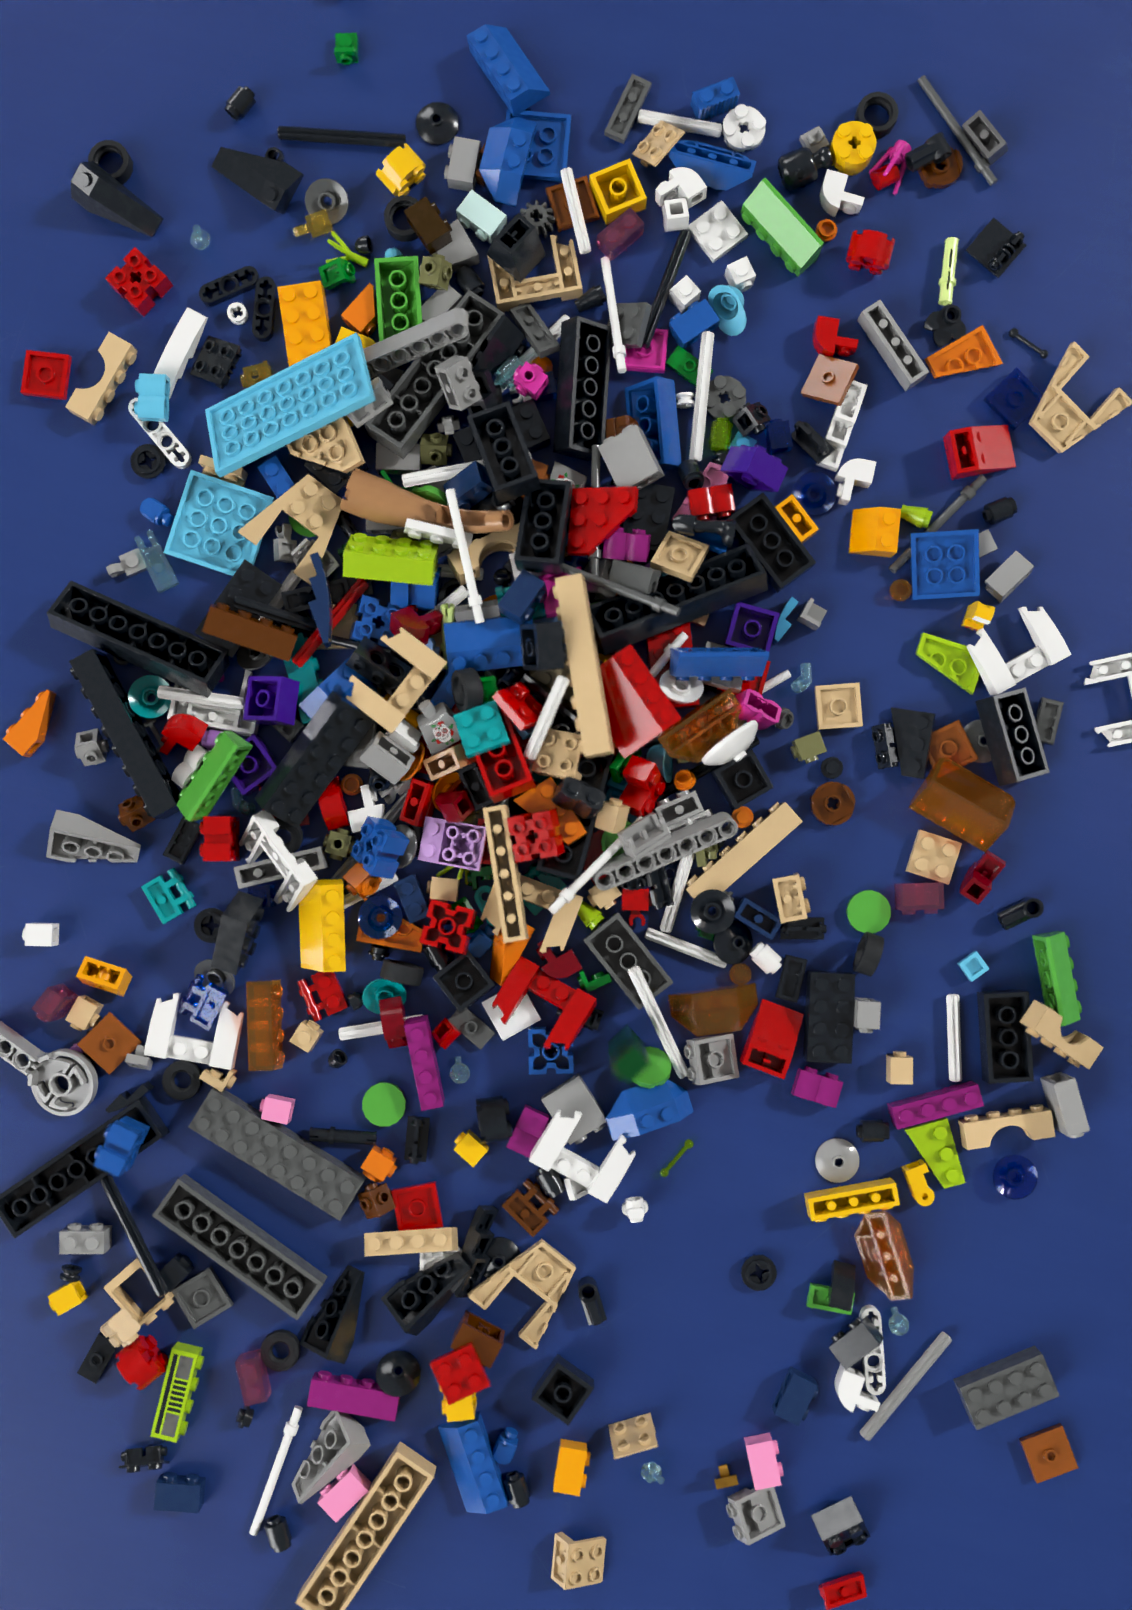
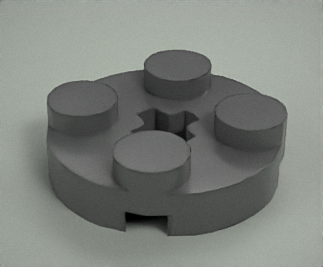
(735, 392)

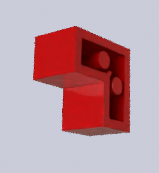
(643, 786)

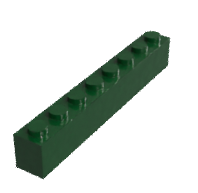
(627, 1054)

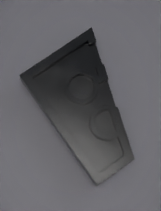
(913, 740)

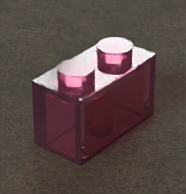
(620, 234)
(919, 896)
(54, 1003)
(253, 1378)

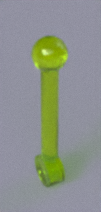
(688, 1144)

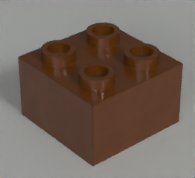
(484, 1336)

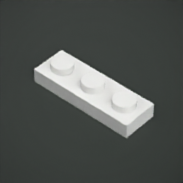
(436, 534)

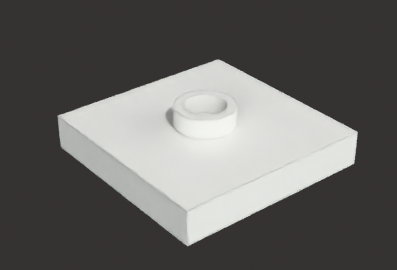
(523, 1017)

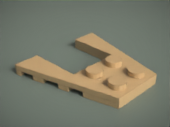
(1059, 418)
(310, 506)
(543, 1272)

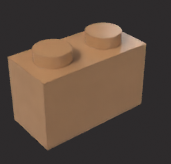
(447, 762)

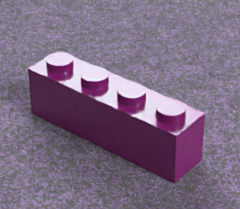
(424, 1062)
(935, 1104)
(351, 1396)

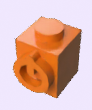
(360, 881)
(379, 1164)

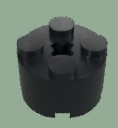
(492, 1119)

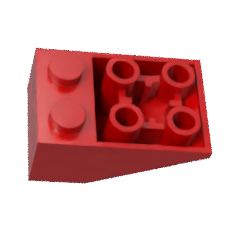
(978, 450)
(772, 1039)

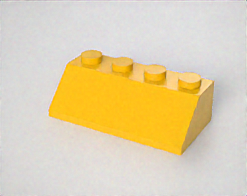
(323, 927)

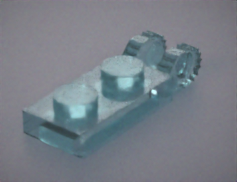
(157, 563)

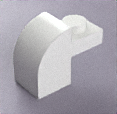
(682, 183)
(833, 195)
(675, 214)
(854, 472)
(358, 816)
(848, 1388)

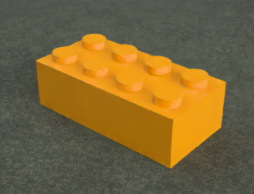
(304, 319)

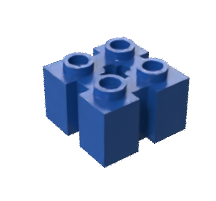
(421, 595)
(368, 610)
(379, 847)
(541, 1060)
(121, 1145)

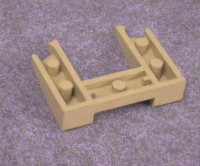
(564, 283)
(426, 668)
(542, 896)

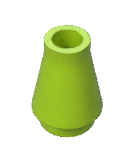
(916, 515)
(590, 916)

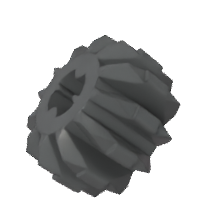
(541, 212)

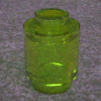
(720, 434)

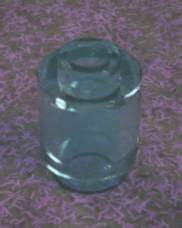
(505, 373)

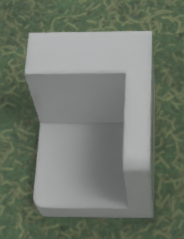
(812, 615)

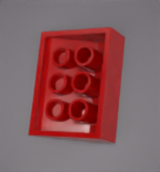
(634, 702)

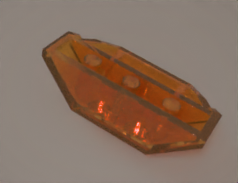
(702, 728)
(714, 1009)
(885, 1255)

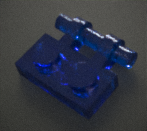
(209, 1005)

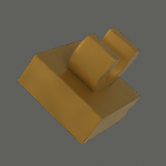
(725, 1480)

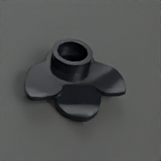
(944, 328)

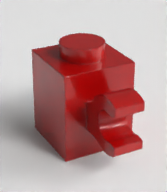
(635, 902)

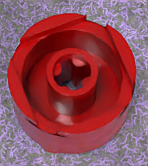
(870, 251)
(142, 1361)

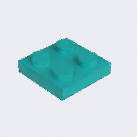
(481, 729)

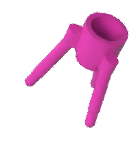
(897, 157)

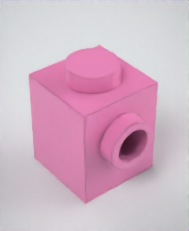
(277, 1108)

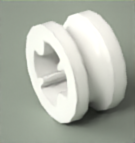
(239, 320)
(685, 400)

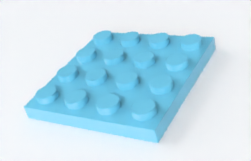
(210, 522)

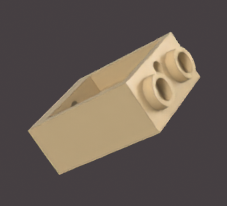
(124, 1301)

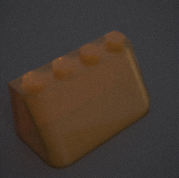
(964, 804)

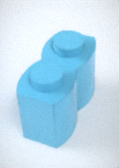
(153, 397)

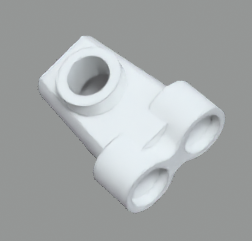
(635, 1208)

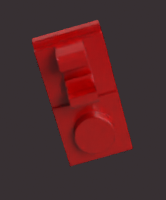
(843, 1590)

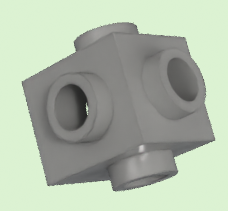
(91, 747)

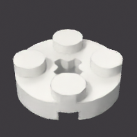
(743, 116)

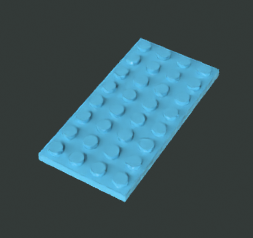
(289, 405)

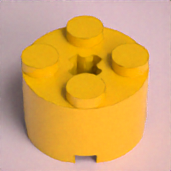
(853, 147)
(401, 170)

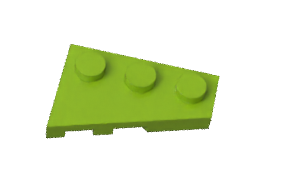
(949, 659)
(938, 1149)

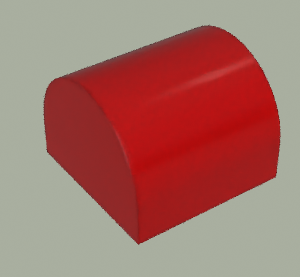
(881, 181)
(445, 1033)

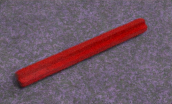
(338, 613)

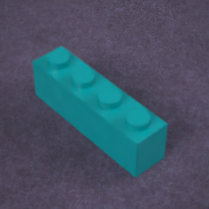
(306, 675)

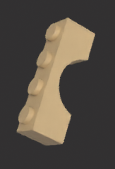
(91, 402)
(480, 549)
(1046, 1023)
(978, 1131)
(411, 1241)

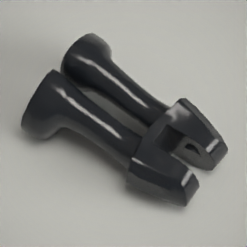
(689, 525)

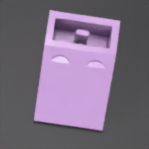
(452, 843)

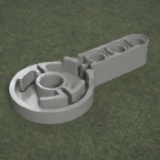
(47, 1068)

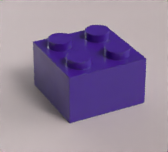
(754, 468)
(751, 627)
(271, 700)
(255, 768)

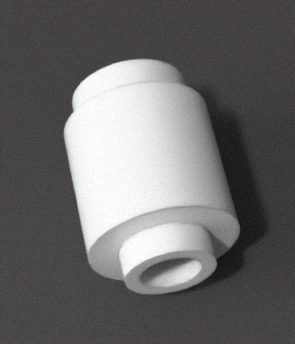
(765, 958)

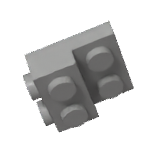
(711, 1059)
(755, 1514)

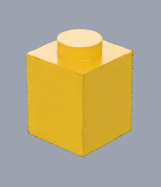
(470, 1147)
(67, 1297)

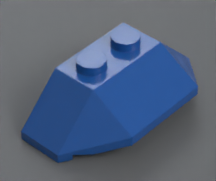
(506, 158)
(715, 165)
(338, 682)
(647, 1109)

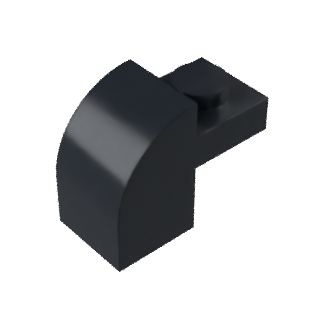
(490, 393)

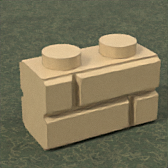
(121, 1329)

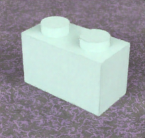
(481, 217)

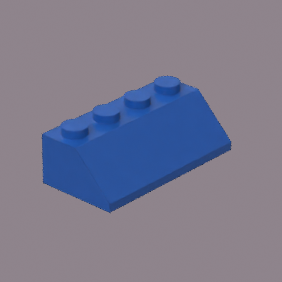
(507, 67)
(655, 410)
(484, 644)
(717, 662)
(474, 1465)

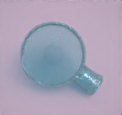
(200, 238)
(459, 1072)
(898, 1323)
(652, 1472)

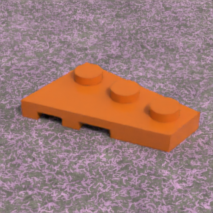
(966, 354)
(541, 799)
(405, 938)

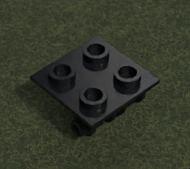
(996, 247)
(216, 360)

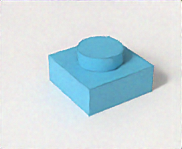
(973, 966)

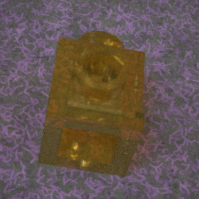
(263, 370)

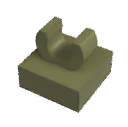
(705, 854)

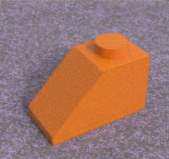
(362, 312)

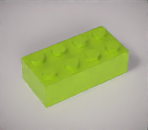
(390, 559)

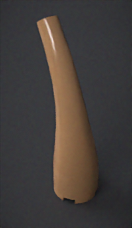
(392, 505)

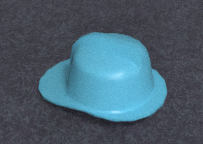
(728, 305)
(663, 761)

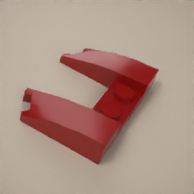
(575, 1003)

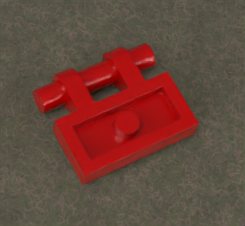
(329, 992)

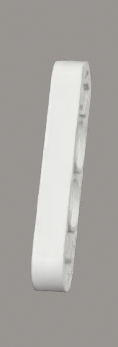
(157, 436)
(879, 1351)

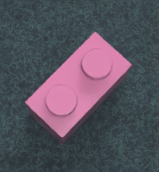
(762, 1461)
(344, 1492)

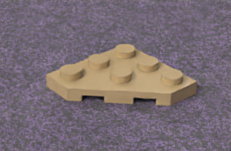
(330, 447)

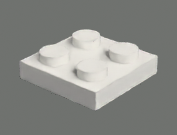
(717, 231)

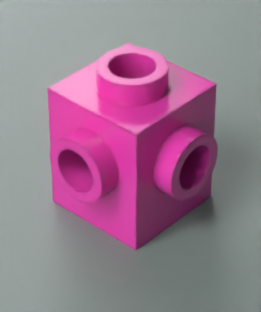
(530, 380)

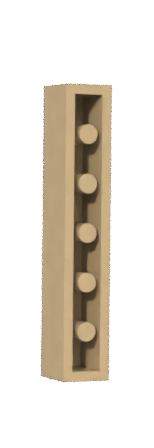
(747, 850)
(505, 874)

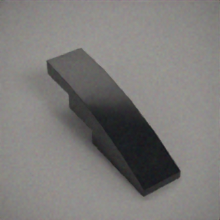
(298, 599)
(475, 1248)

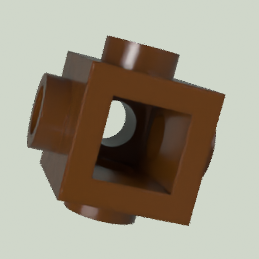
(133, 813)
(376, 1200)

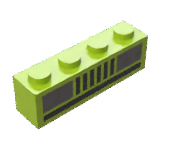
(177, 1391)

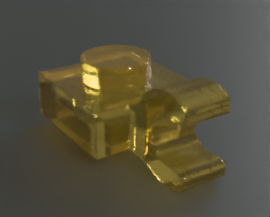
(317, 223)

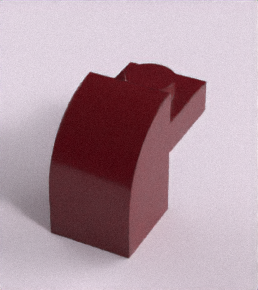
(418, 626)
(454, 803)
(979, 877)
(559, 966)
(392, 1021)

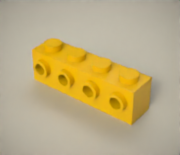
(851, 1199)

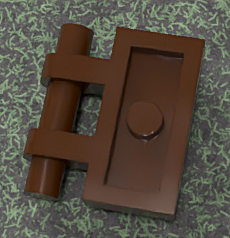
(525, 1212)

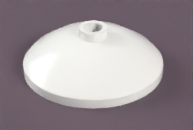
(732, 746)

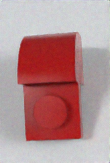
(826, 339)
(182, 730)
(333, 806)

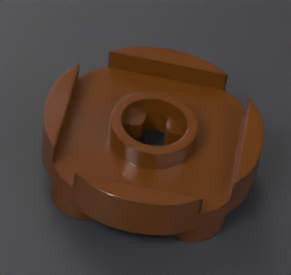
(942, 178)
(844, 806)

